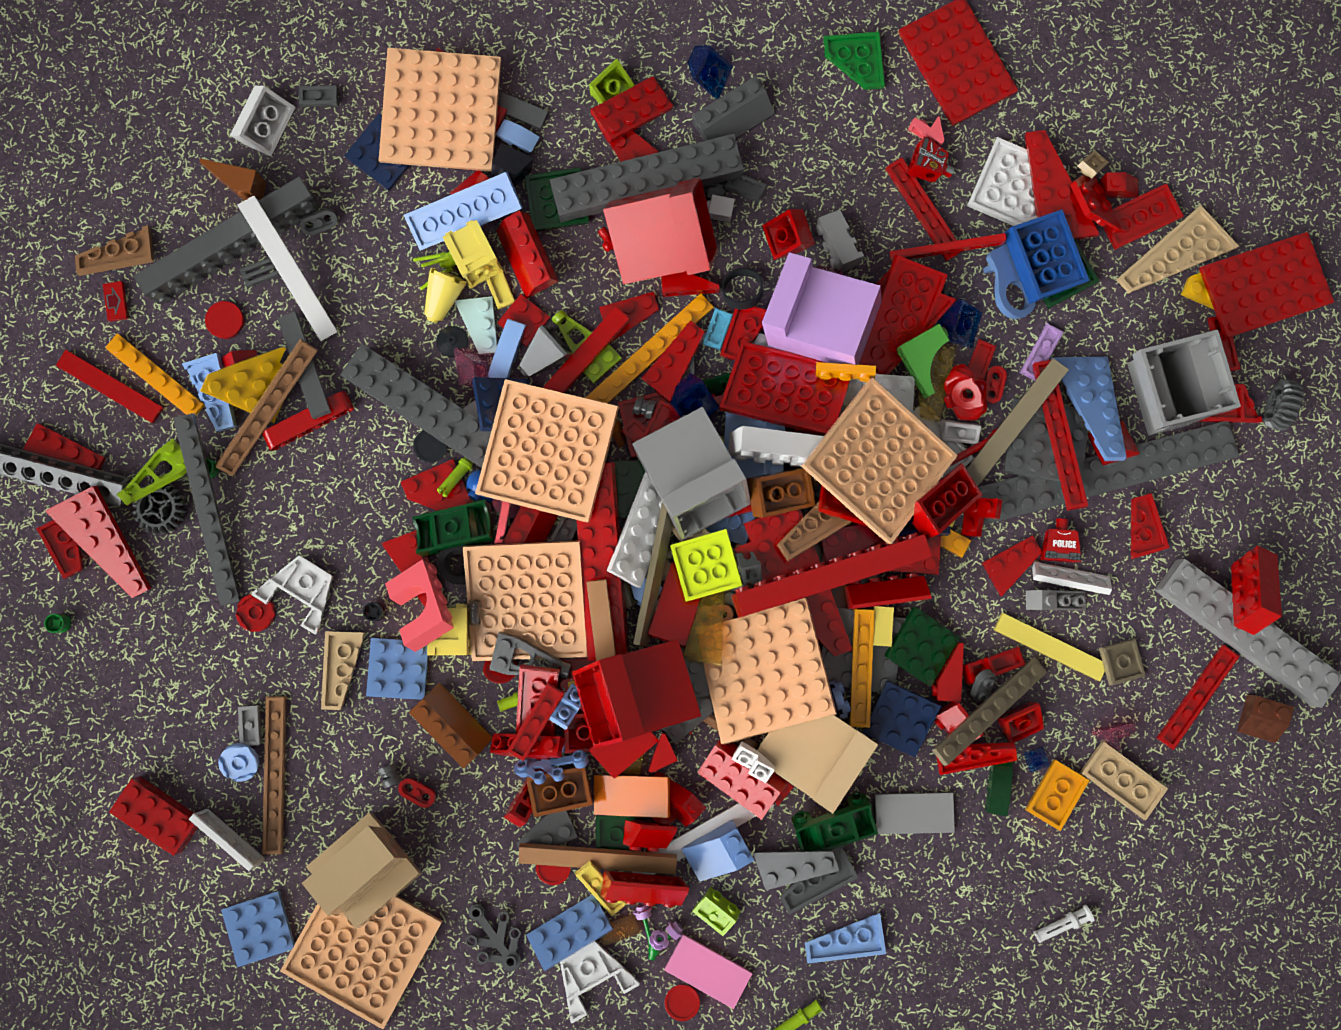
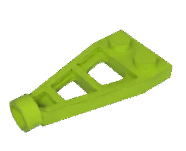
(603, 363)
(169, 452)

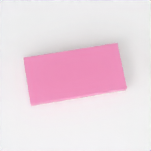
(708, 971)

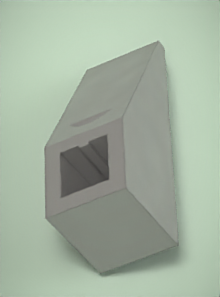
(1055, 600)

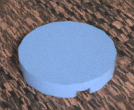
(238, 762)

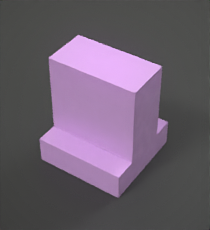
(820, 313)

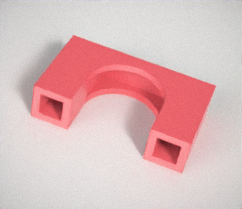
(435, 618)

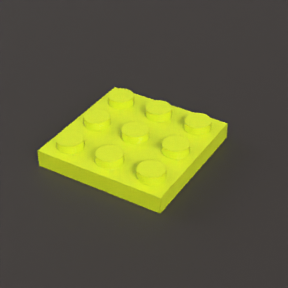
(706, 565)

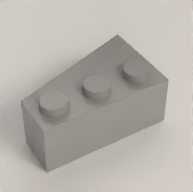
(838, 241)

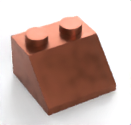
(1264, 718)

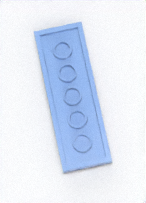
(479, 202)

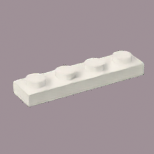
(1071, 578)

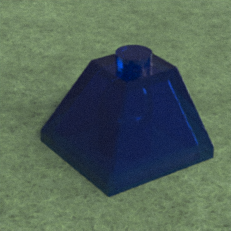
(709, 69)
(961, 323)
(691, 395)

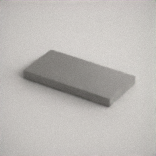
(914, 813)

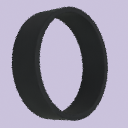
(742, 304)

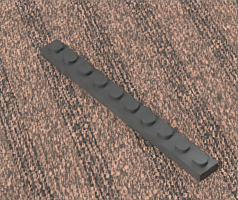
(207, 509)

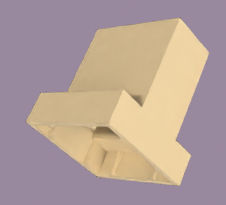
(819, 757)
(360, 872)

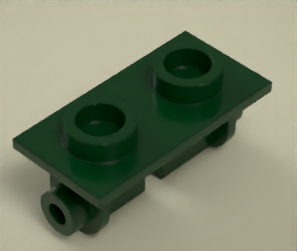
(717, 384)

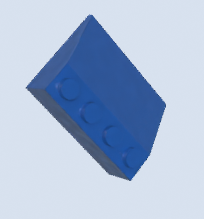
(1045, 256)

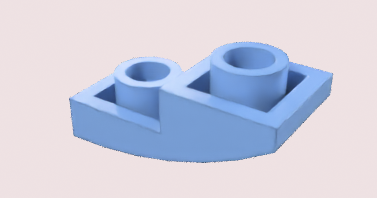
(517, 135)
(567, 708)

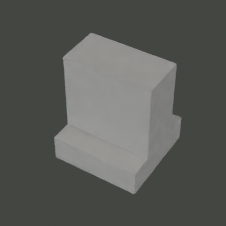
(1182, 382)
(693, 473)

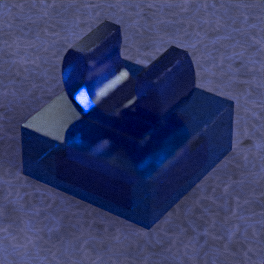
(1036, 759)

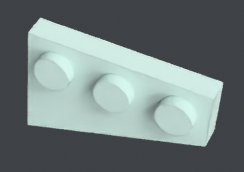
(480, 322)

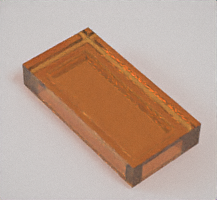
(623, 928)

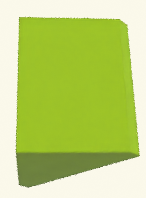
(610, 82)

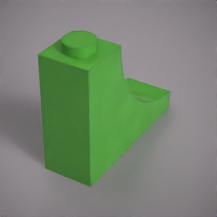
(919, 354)

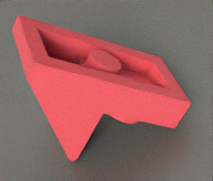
(921, 129)

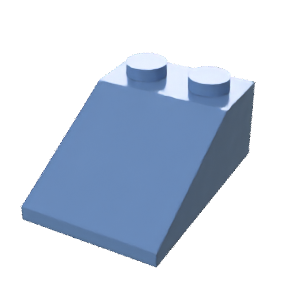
(718, 852)

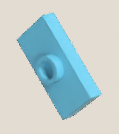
(717, 329)

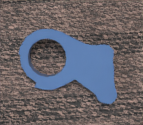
(1005, 274)

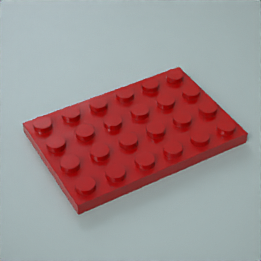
(957, 61)
(1266, 285)
(782, 390)

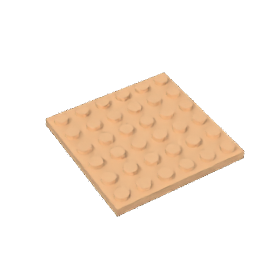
(440, 109)
(547, 450)
(879, 460)
(528, 594)
(769, 673)
(365, 965)

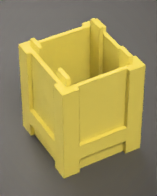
(472, 254)
(456, 640)

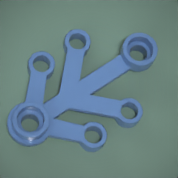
(526, 767)

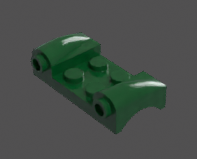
(453, 527)
(835, 828)

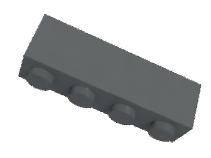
(734, 112)

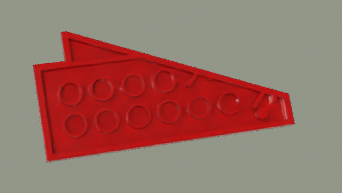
(908, 308)
(764, 537)

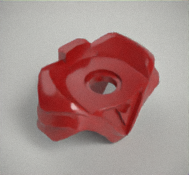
(955, 386)

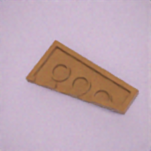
(117, 254)
(810, 531)

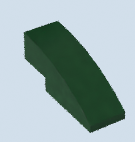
(999, 789)

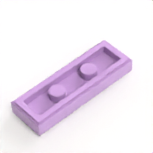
(1042, 349)

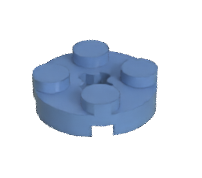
(840, 705)

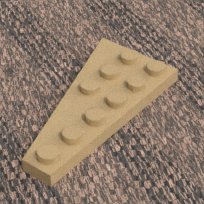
(1187, 245)

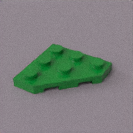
(857, 57)

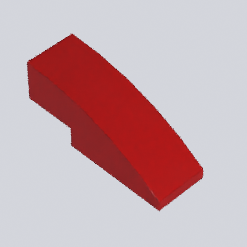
(997, 663)

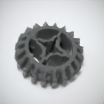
(1283, 404)
(167, 521)

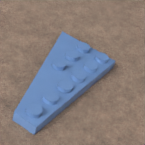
(1093, 396)

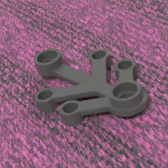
(496, 939)

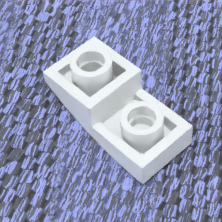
(758, 765)

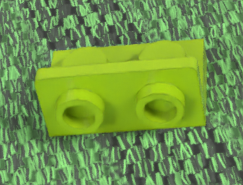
(717, 911)

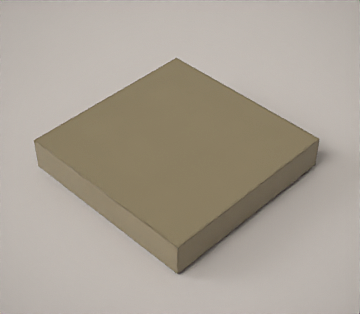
(1122, 661)

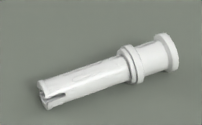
(1073, 918)

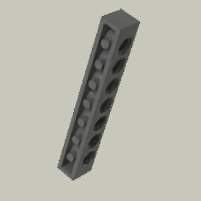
(59, 474)

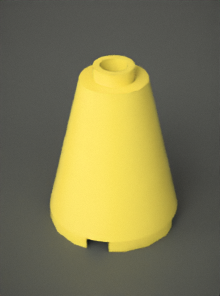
(441, 294)

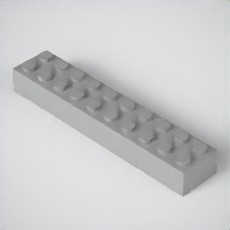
(1268, 649)

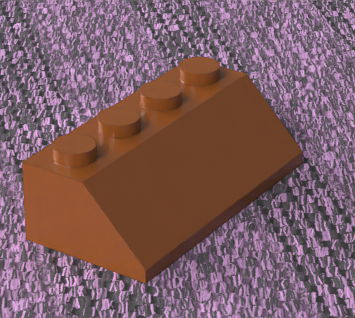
(451, 725)

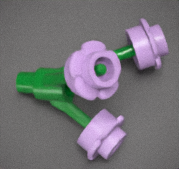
(658, 939)

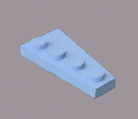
(219, 412)
(852, 941)

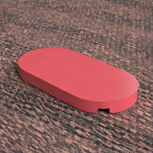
(502, 522)

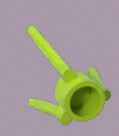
(444, 259)

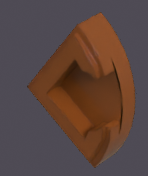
(618, 436)

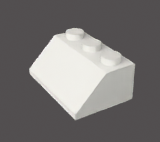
(262, 120)

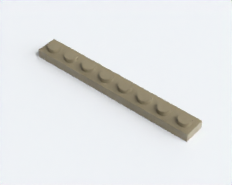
(989, 711)

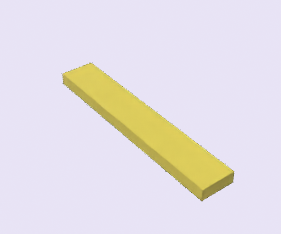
(1050, 646)

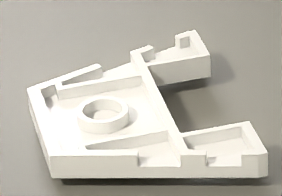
(305, 583)
(586, 970)

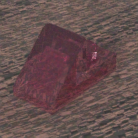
(1110, 733)

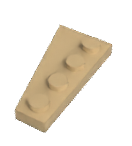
(340, 659)

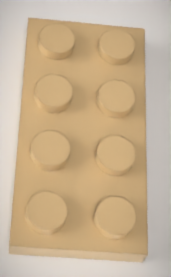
(1123, 780)

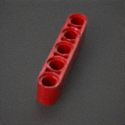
(303, 423)

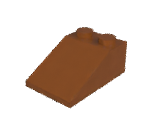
(240, 180)
(780, 492)
(561, 795)

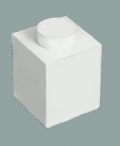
(720, 208)

